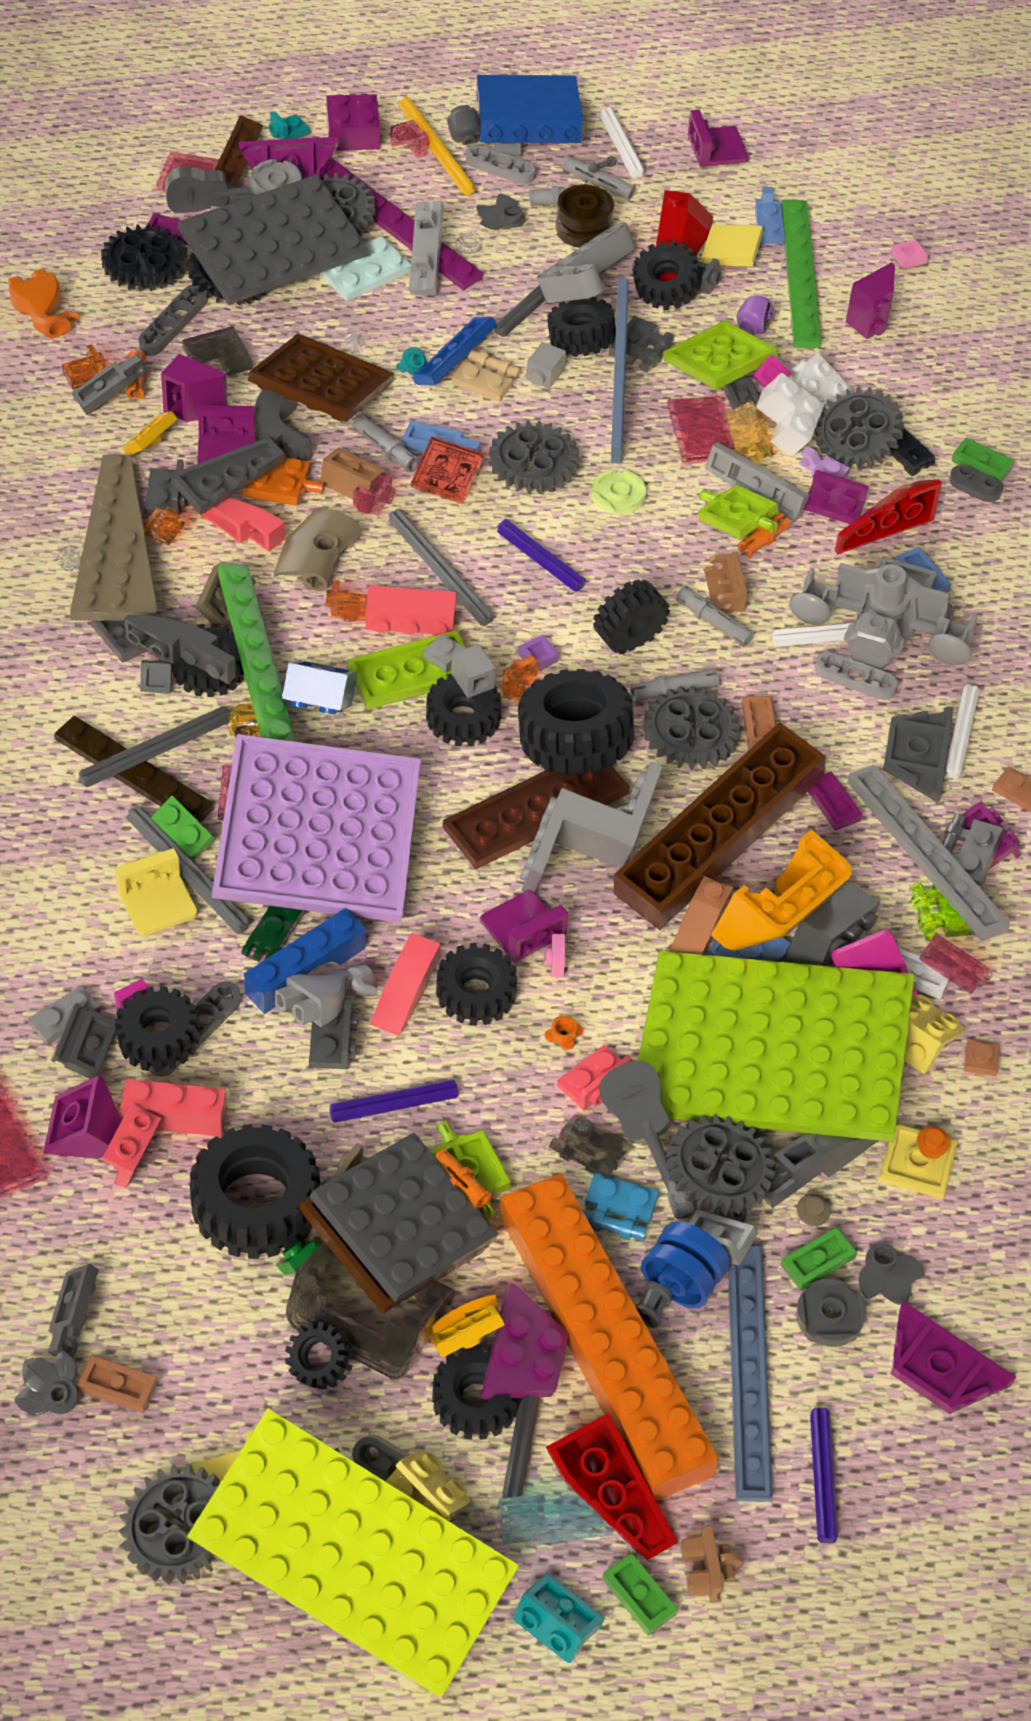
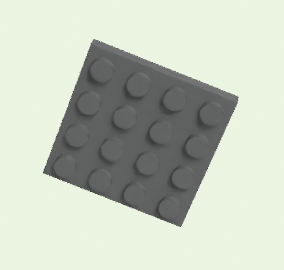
(403, 1216)

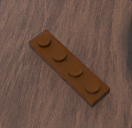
(232, 160)

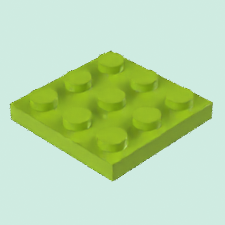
(719, 354)

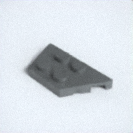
(919, 750)

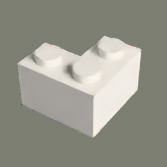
(792, 410)

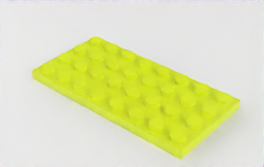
(353, 1552)

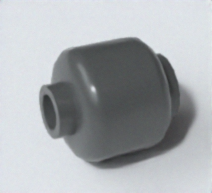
(464, 124)

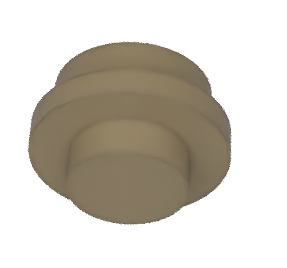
(813, 1210)

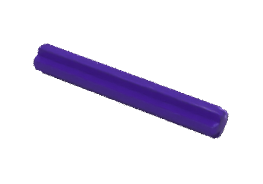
(541, 555)
(393, 1100)
(823, 1475)

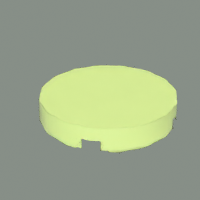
(610, 495)

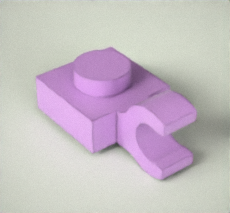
(829, 465)

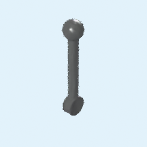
(593, 167)

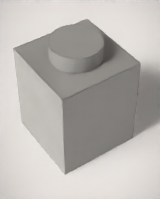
(545, 365)
(473, 670)

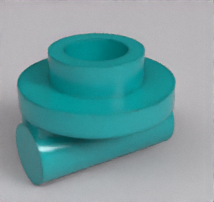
(411, 360)

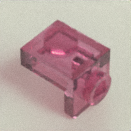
(409, 134)
(374, 500)

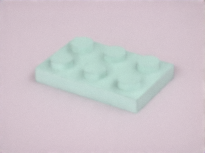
(367, 273)

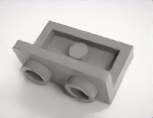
(731, 1234)

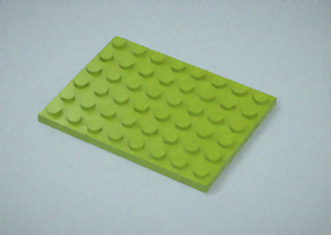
(779, 1043)

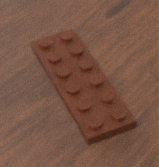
(515, 814)

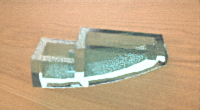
(548, 1519)

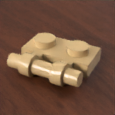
(485, 382)

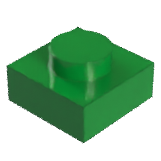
(295, 1255)

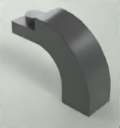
(269, 417)

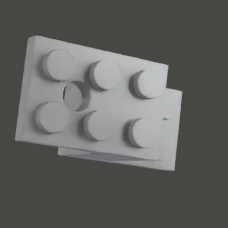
(590, 827)

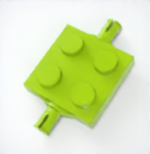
(738, 511)
(478, 1155)

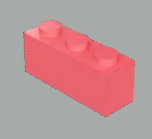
(410, 610)
(179, 1106)

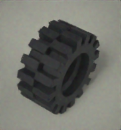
(339, 1355)

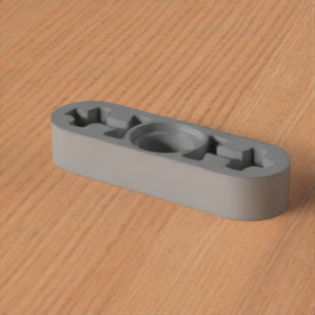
(486, 158)
(853, 666)

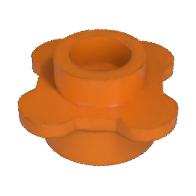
(566, 1024)

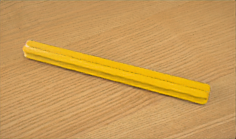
(438, 148)

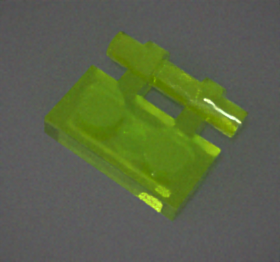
(946, 918)

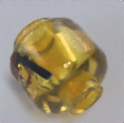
(243, 721)

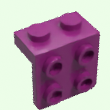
(224, 429)

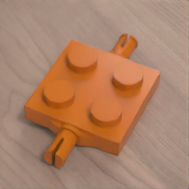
(284, 483)

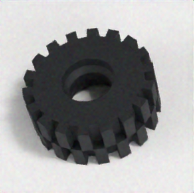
(667, 260)
(582, 326)
(631, 616)
(200, 680)
(457, 727)
(481, 965)
(157, 1047)
(455, 1410)

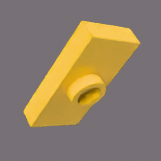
(150, 433)
(467, 1331)

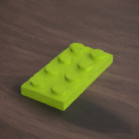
(397, 672)

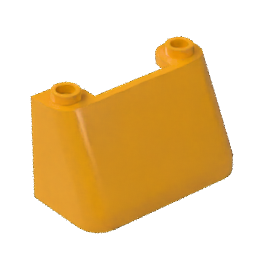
(802, 888)

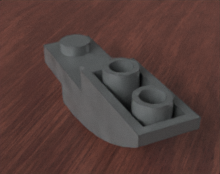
(176, 640)
(808, 1158)

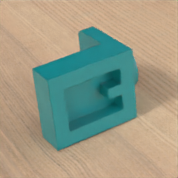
(287, 128)

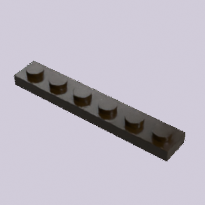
(142, 778)

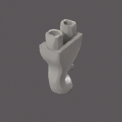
(323, 996)

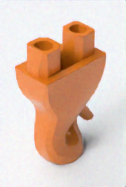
(41, 300)

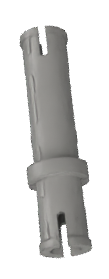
(599, 178)
(393, 448)
(705, 609)
(660, 685)

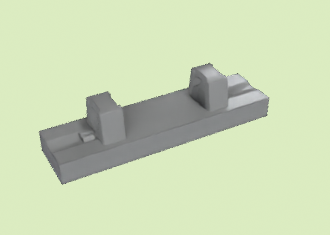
(426, 248)
(742, 471)

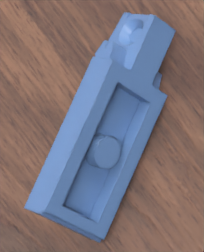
(769, 215)
(419, 434)

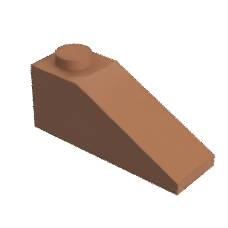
(702, 917)

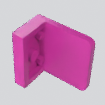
(873, 952)

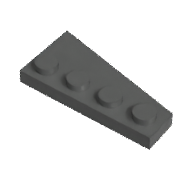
(224, 475)

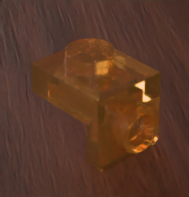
(83, 369)
(163, 525)
(346, 605)
(518, 676)

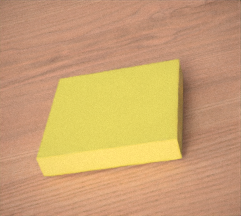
(733, 244)
(911, 1170)

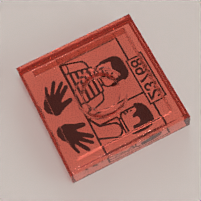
(447, 470)

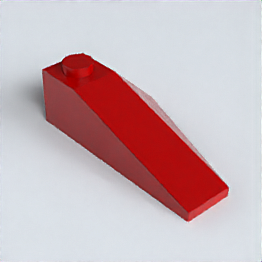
(683, 221)
(897, 512)
(609, 1481)

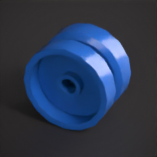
(686, 1263)

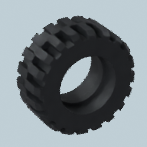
(576, 721)
(243, 1154)

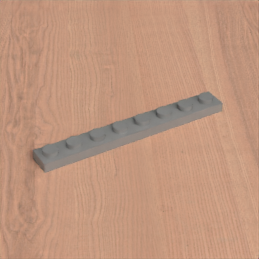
(928, 853)

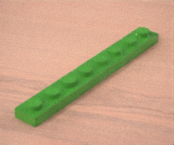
(800, 274)
(255, 652)

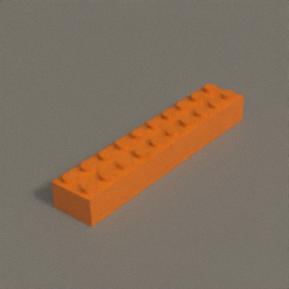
(608, 1336)

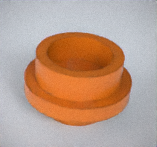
(933, 1142)

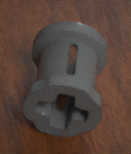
(653, 1303)

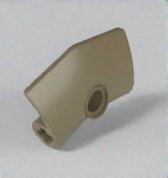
(316, 547)

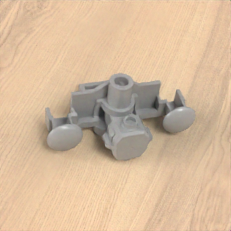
(889, 609)

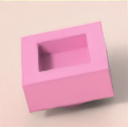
(909, 254)
(556, 955)

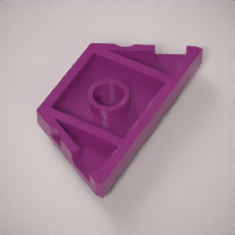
(307, 154)
(525, 1350)
(942, 1364)

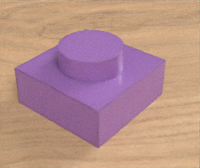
(540, 650)

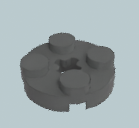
(826, 1330)

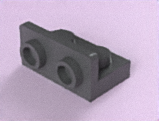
(162, 491)
(332, 1042)

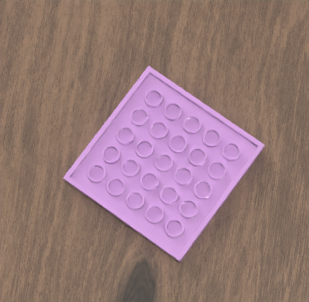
(317, 828)

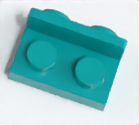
(557, 1617)

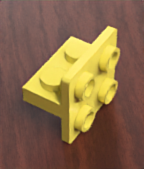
(428, 1484)

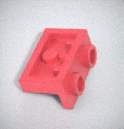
(584, 1080)
(130, 1142)

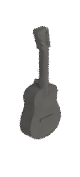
(196, 190)
(635, 1098)

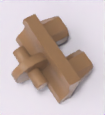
(709, 1581)

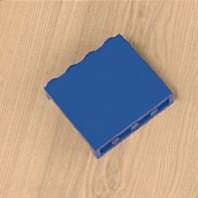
(529, 109)

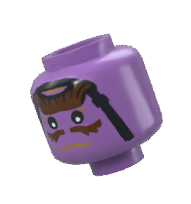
(755, 315)

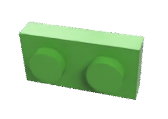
(983, 459)
(183, 828)
(818, 1258)
(639, 1594)

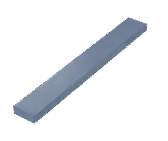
(619, 371)
(749, 1379)

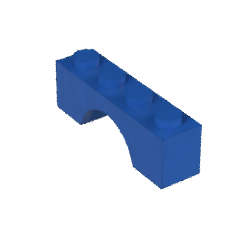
(331, 941)

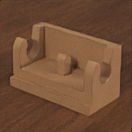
(345, 471)
(726, 583)

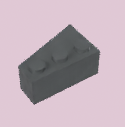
(833, 926)

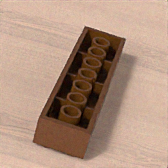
(719, 825)

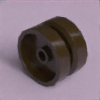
(583, 214)

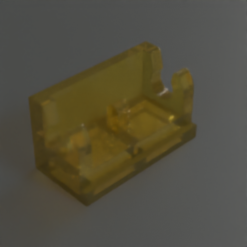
(749, 432)

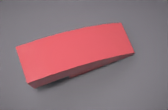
(247, 521)
(406, 984)

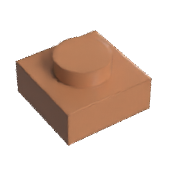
(981, 1057)

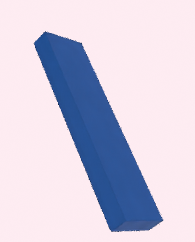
(454, 351)

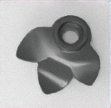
(503, 214)
(890, 1278)
(43, 1383)

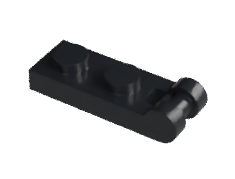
(907, 448)

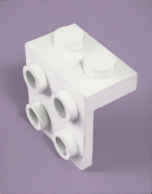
(819, 379)

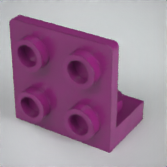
(714, 145)
(524, 924)

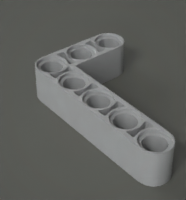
(578, 273)

